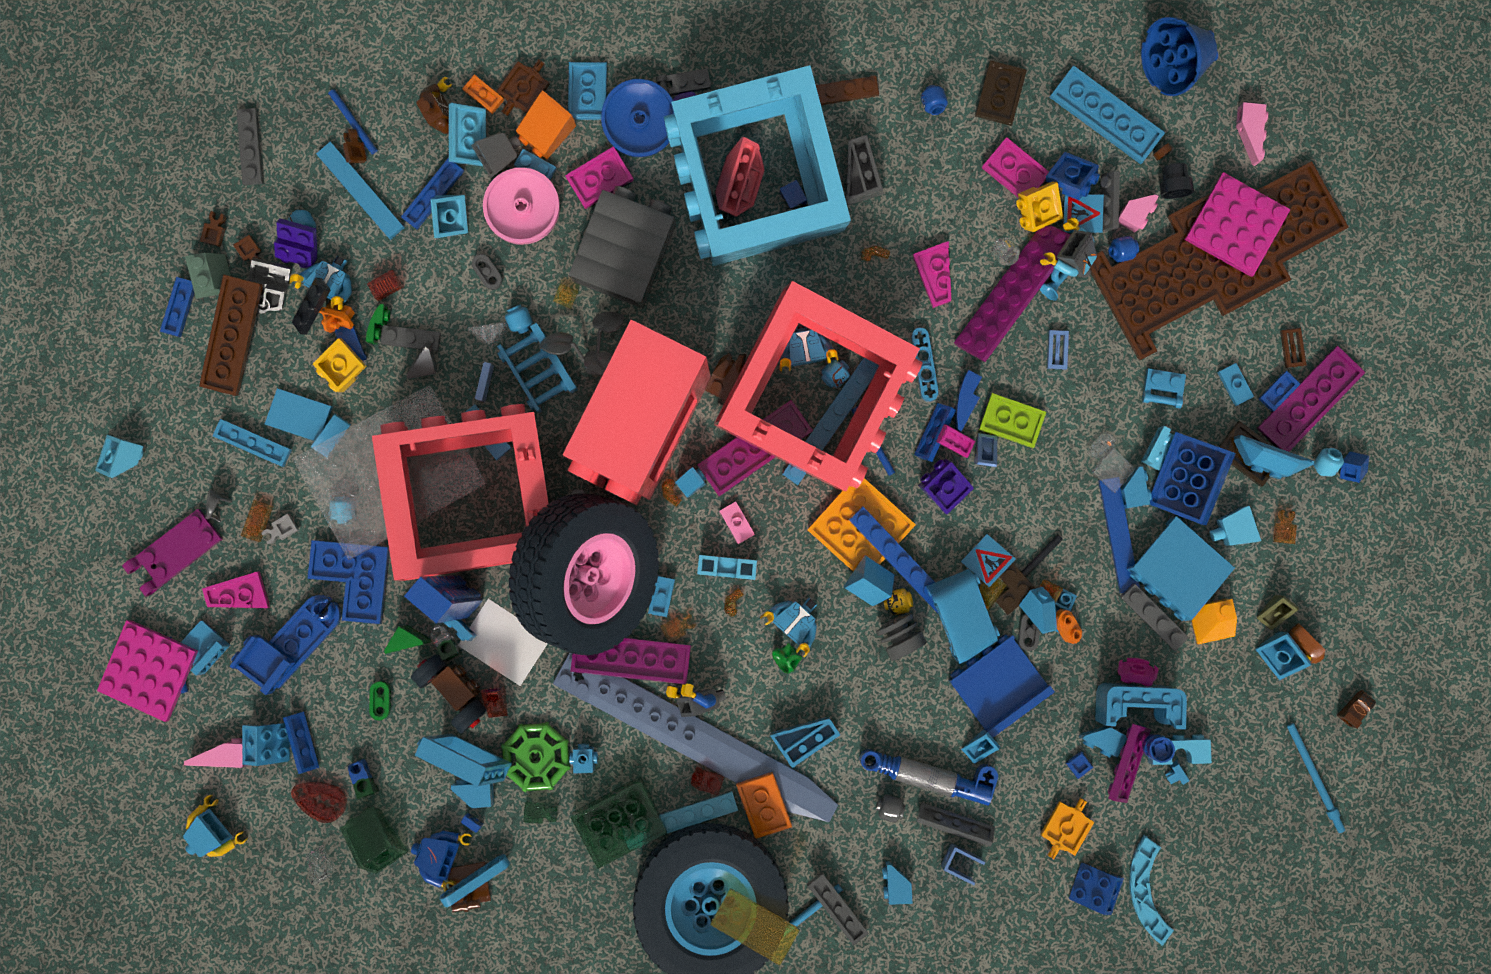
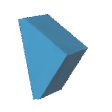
(980, 746)

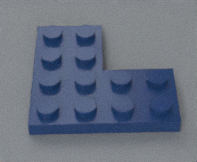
(363, 576)

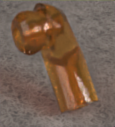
(730, 602)

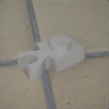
(282, 527)

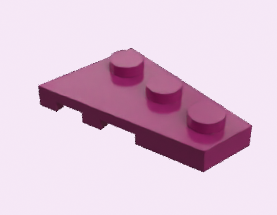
(934, 273)
(240, 592)

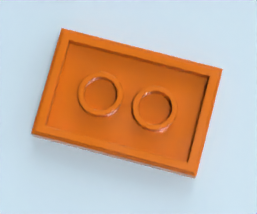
(764, 805)

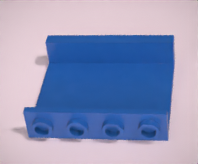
(1000, 685)

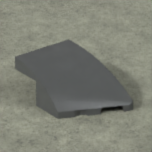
(275, 283)

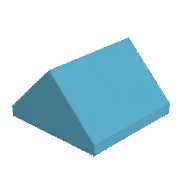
(449, 215)

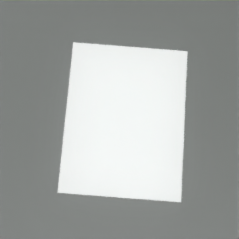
(503, 643)

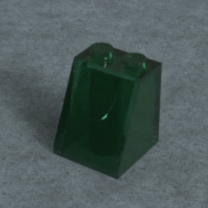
(372, 840)

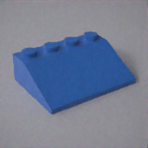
(1191, 478)

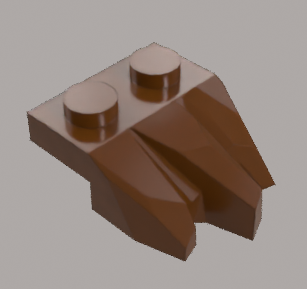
(725, 375)

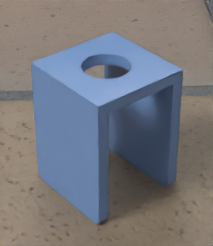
(949, 856)

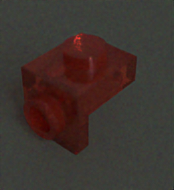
(707, 781)

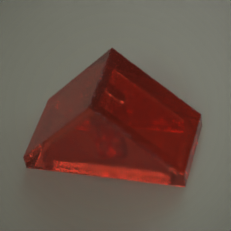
(495, 701)

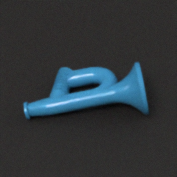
(1050, 289)

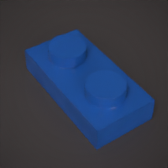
(1279, 391)

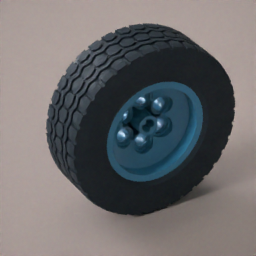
(666, 883)

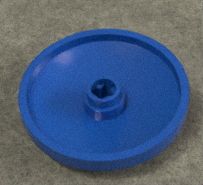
(635, 117)

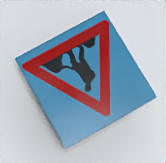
(1087, 212)
(988, 560)

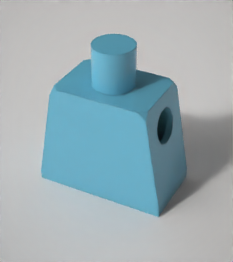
(1236, 528)

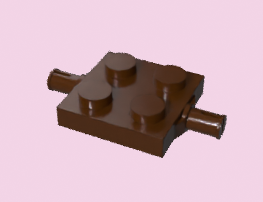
(522, 87)

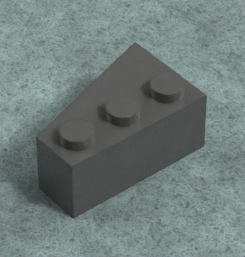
(862, 175)

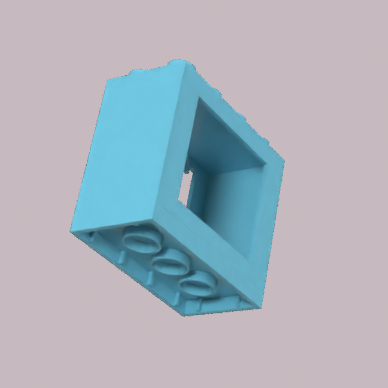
(785, 94)

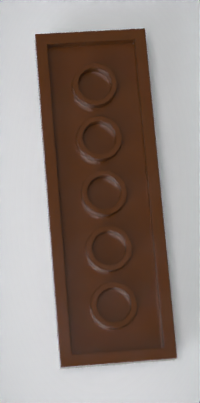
(230, 335)

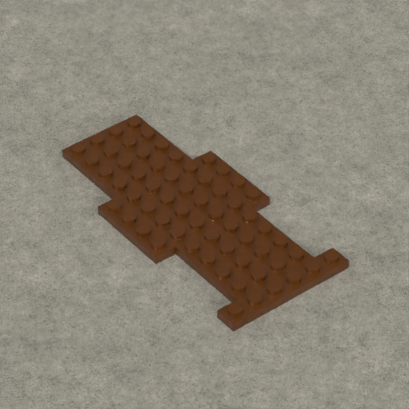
(1181, 277)

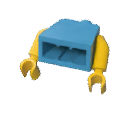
(207, 834)

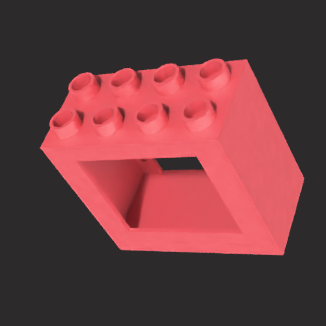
(880, 400)
(638, 413)
(435, 436)

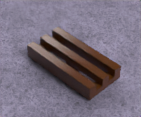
(1285, 346)

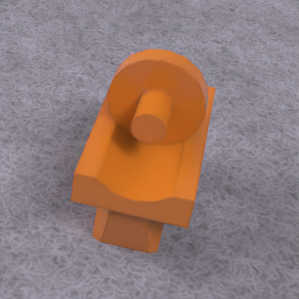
(334, 318)

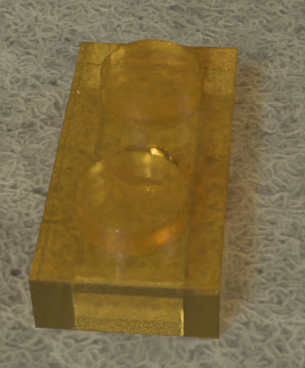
(991, 593)

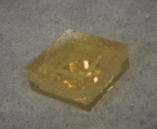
(565, 296)

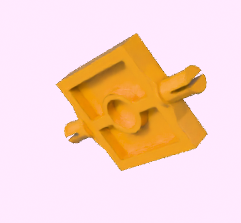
(1067, 828)

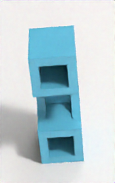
(727, 567)
(1196, 748)

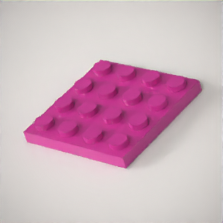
(1237, 224)
(147, 670)

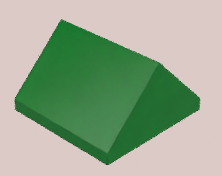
(405, 638)

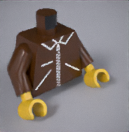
(434, 106)

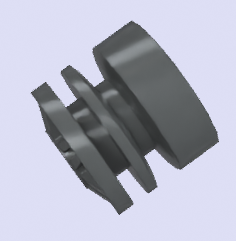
(901, 636)

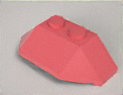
(740, 178)

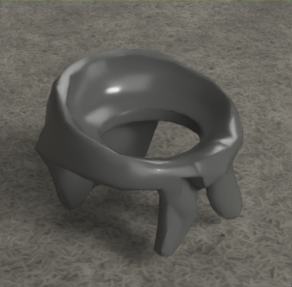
(212, 500)

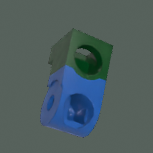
(362, 779)

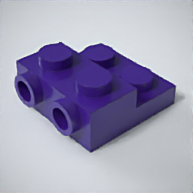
(296, 243)
(945, 485)

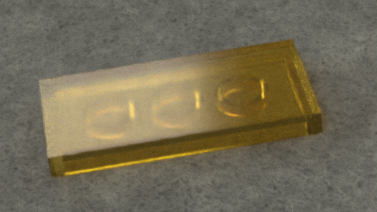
(755, 926)

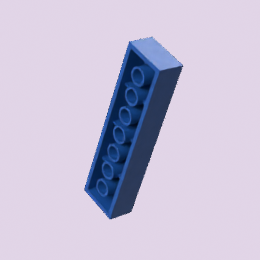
(444, 597)

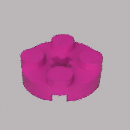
(1137, 671)

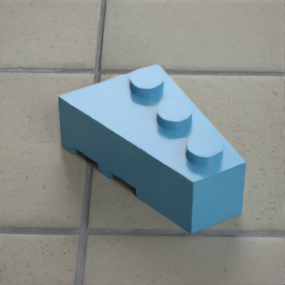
(804, 739)

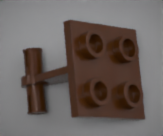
(473, 899)

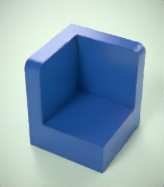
(793, 194)
(1354, 467)

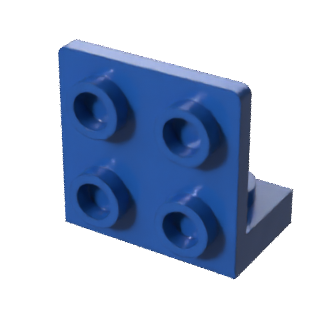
(1096, 889)

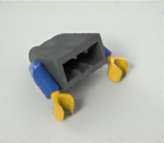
(696, 703)

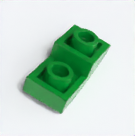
(378, 319)

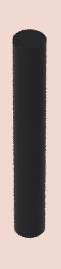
(1042, 555)

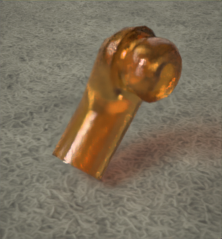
(874, 250)
(668, 493)

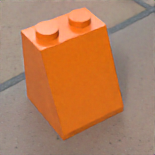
(545, 126)

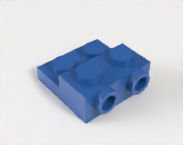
(1074, 175)

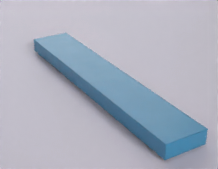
(360, 190)

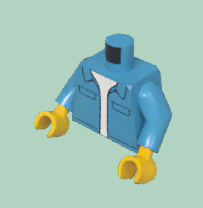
(333, 276)
(806, 348)
(795, 622)

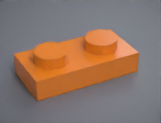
(483, 94)

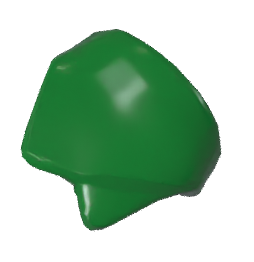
(786, 658)

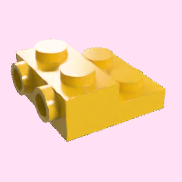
(1040, 206)
(339, 366)

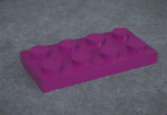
(1130, 760)

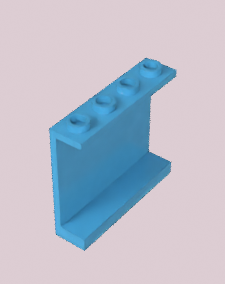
(1181, 570)

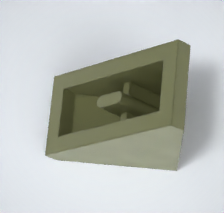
(1277, 611)

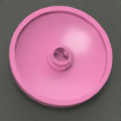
(521, 206)

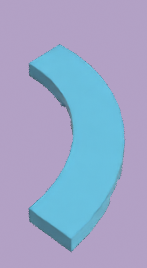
(1141, 892)

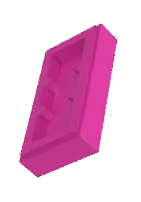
(955, 441)

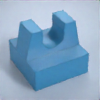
(1177, 774)

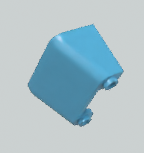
(963, 615)

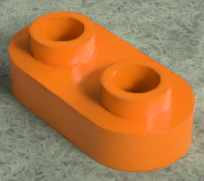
(1068, 628)

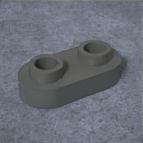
(487, 272)
(1028, 631)

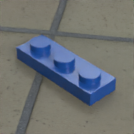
(178, 307)
(928, 446)
(301, 742)

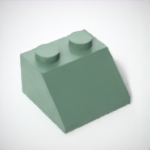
(206, 273)

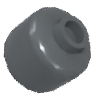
(890, 808)

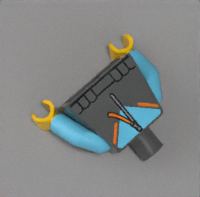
(1077, 253)

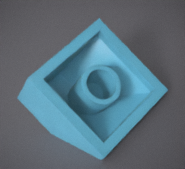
(118, 456)

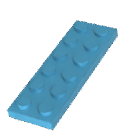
(1107, 115)

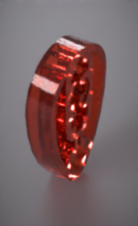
(326, 791)

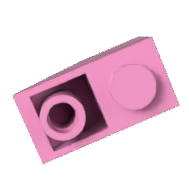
(1135, 212)

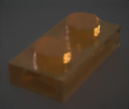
(257, 520)

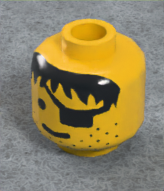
(899, 602)

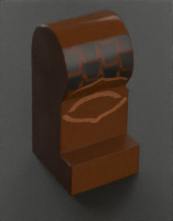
(1356, 709)

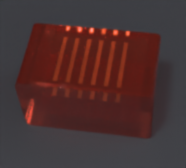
(385, 285)

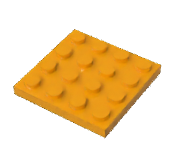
(844, 538)

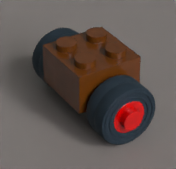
(454, 687)

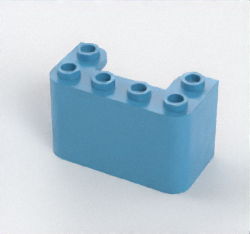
(1114, 698)

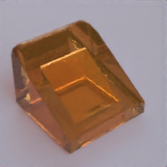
(1053, 589)

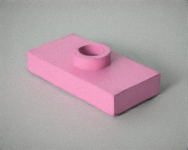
(737, 522)

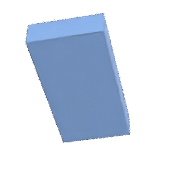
(484, 382)

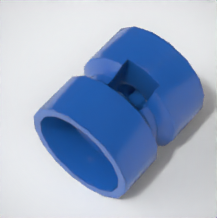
(1158, 748)

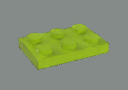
(1012, 420)

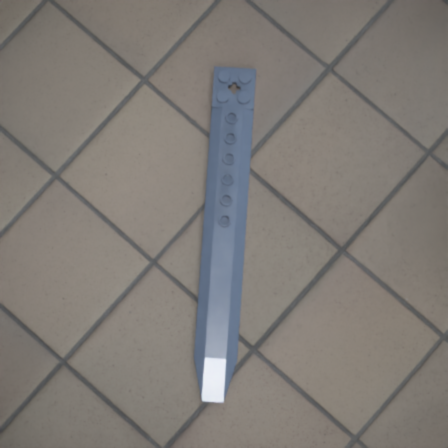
(695, 738)

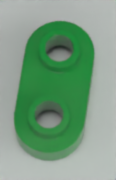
(379, 700)

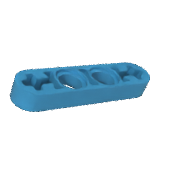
(927, 364)
(474, 880)

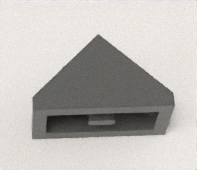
(424, 363)

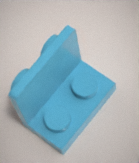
(1158, 448)

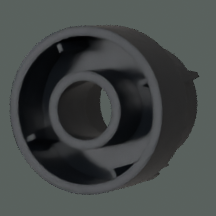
(1176, 181)

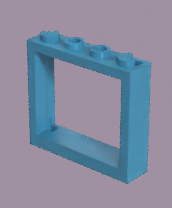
(463, 759)

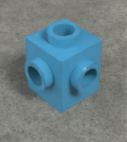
(581, 765)

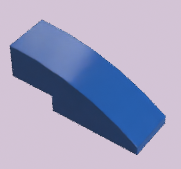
(966, 399)

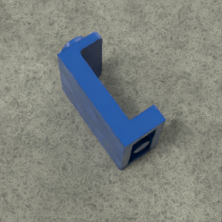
(262, 663)

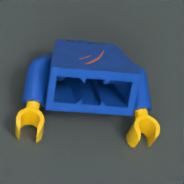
(436, 857)

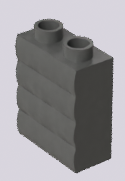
(623, 246)

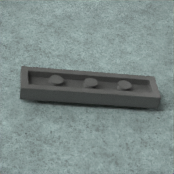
(249, 146)
(1154, 617)
(955, 824)
(837, 908)

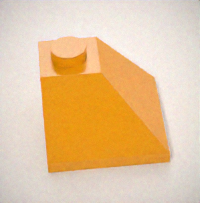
(1215, 621)

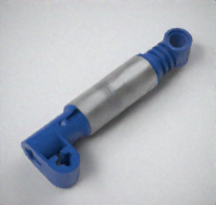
(928, 777)

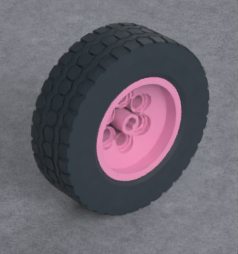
(583, 573)

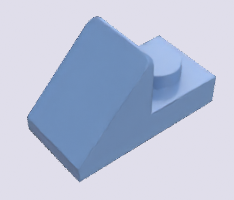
(986, 450)

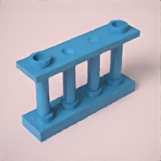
(555, 368)

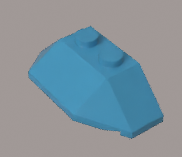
(1269, 458)

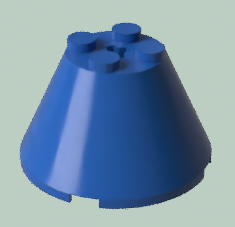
(1177, 54)

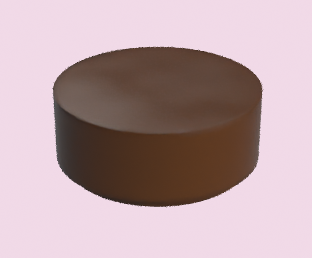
(1163, 151)

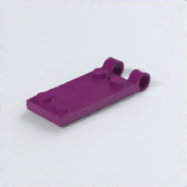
(174, 551)

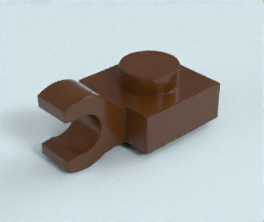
(353, 149)

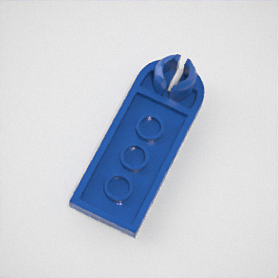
(306, 630)

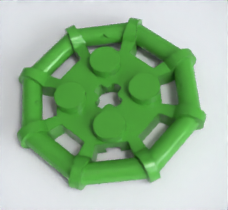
(546, 752)

